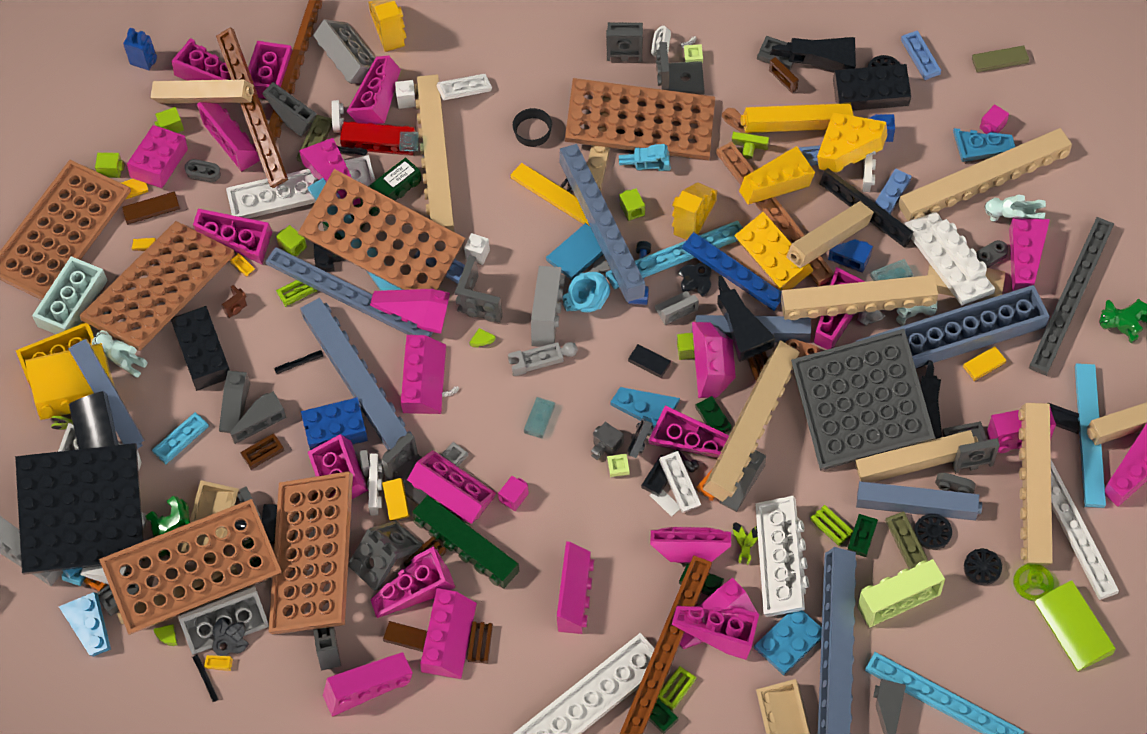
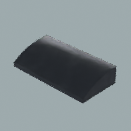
(93, 421)

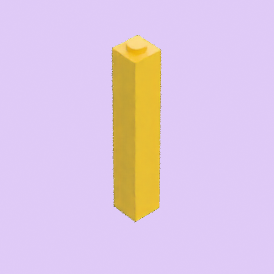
(791, 117)

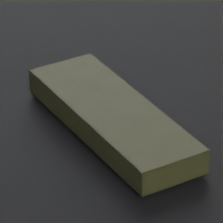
(1000, 58)
(318, 132)
(906, 539)

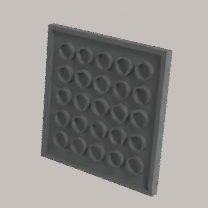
(862, 399)

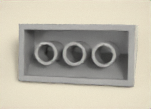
(345, 49)
(233, 608)

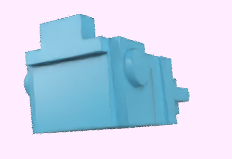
(653, 157)

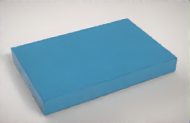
(576, 252)

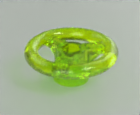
(1035, 572)

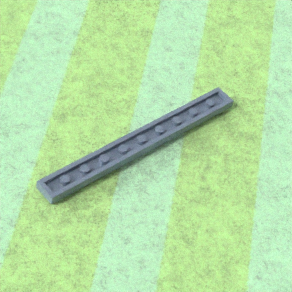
(337, 289)

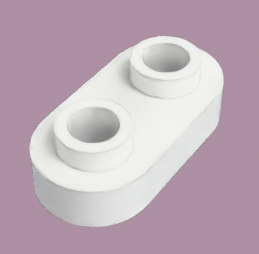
(662, 34)
(337, 121)

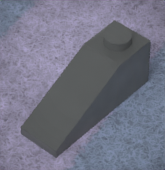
(290, 110)
(234, 400)
(262, 414)
(750, 476)
(327, 648)
(889, 704)

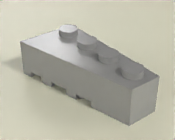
(546, 305)
(11, 549)

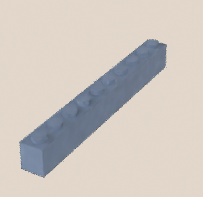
(602, 223)
(354, 372)
(837, 642)

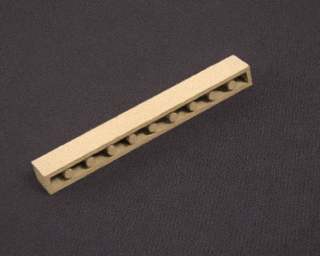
(434, 151)
(985, 175)
(751, 422)

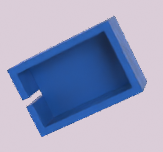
(332, 420)

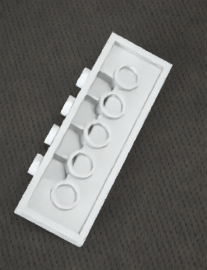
(951, 258)
(781, 556)

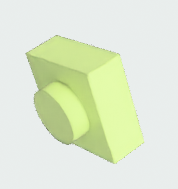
(693, 53)
(618, 465)

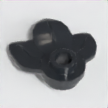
(694, 280)
(231, 635)

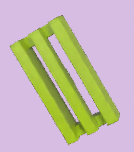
(295, 295)
(814, 518)
(672, 706)

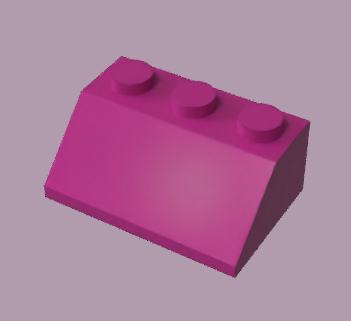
(338, 457)

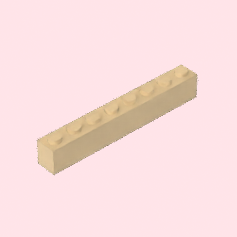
(859, 297)
(1036, 484)

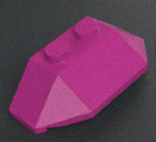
(712, 359)
(681, 543)

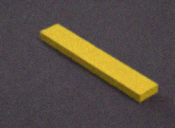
(549, 191)

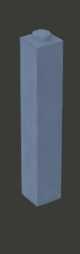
(780, 328)
(100, 381)
(918, 500)

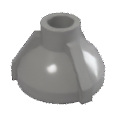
(870, 317)

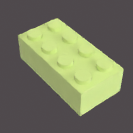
(900, 592)

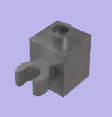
(606, 439)

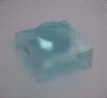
(409, 141)

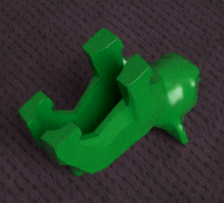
(1124, 319)
(178, 518)

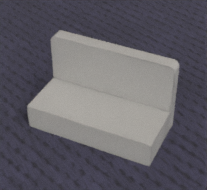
(677, 307)

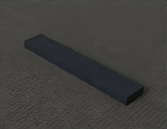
(880, 217)

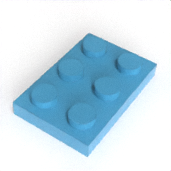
(789, 640)

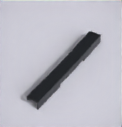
(359, 151)
(289, 365)
(208, 684)

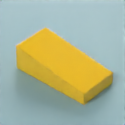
(142, 244)
(242, 265)
(218, 662)

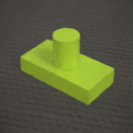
(750, 142)

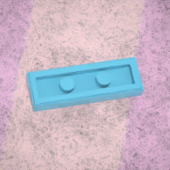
(180, 438)

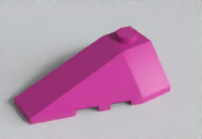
(420, 306)
(414, 584)
(727, 597)
(724, 629)

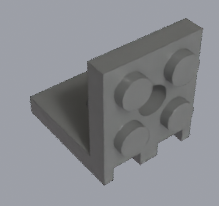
(624, 40)
(670, 74)
(473, 302)
(976, 453)
(400, 463)
(384, 546)

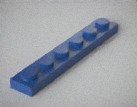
(733, 271)

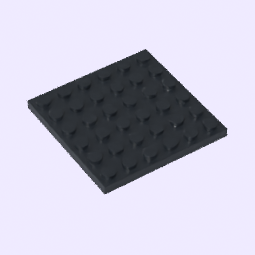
(77, 506)

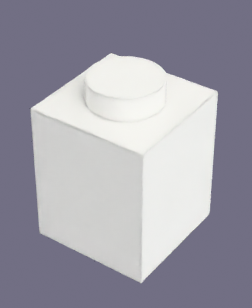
(405, 94)
(478, 247)

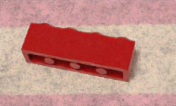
(374, 137)

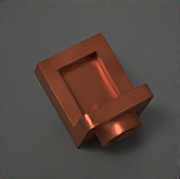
(235, 303)

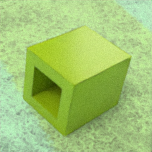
(169, 120)
(109, 164)
(632, 204)
(290, 241)
(685, 346)

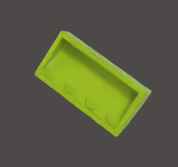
(1075, 626)

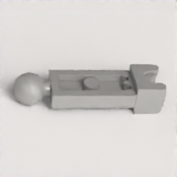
(540, 357)

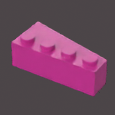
(375, 92)
(1026, 248)
(832, 327)
(686, 434)

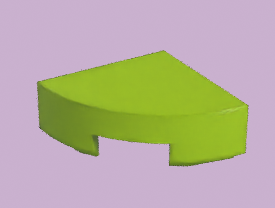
(481, 338)
(166, 635)

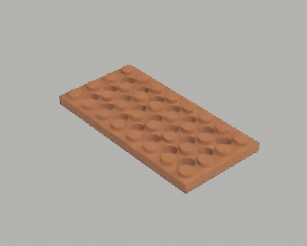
(630, 125)
(388, 207)
(41, 212)
(173, 302)
(338, 557)
(193, 598)

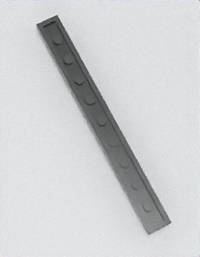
(1071, 296)

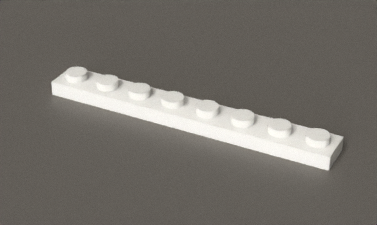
(1080, 538)

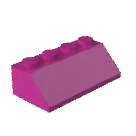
(228, 135)
(423, 375)
(451, 486)
(574, 588)
(448, 634)

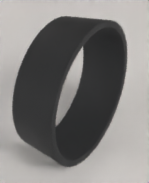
(528, 114)

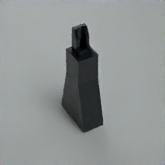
(823, 53)
(747, 332)
(930, 388)

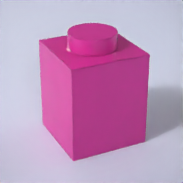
(994, 120)
(513, 493)

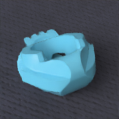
(586, 293)

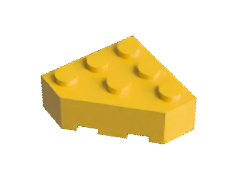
(388, 23)
(850, 140)
(692, 209)

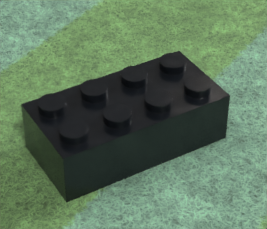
(873, 87)
(201, 347)

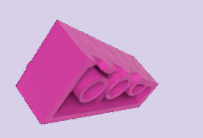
(196, 63)
(322, 160)
(241, 234)
(1130, 473)
(365, 683)

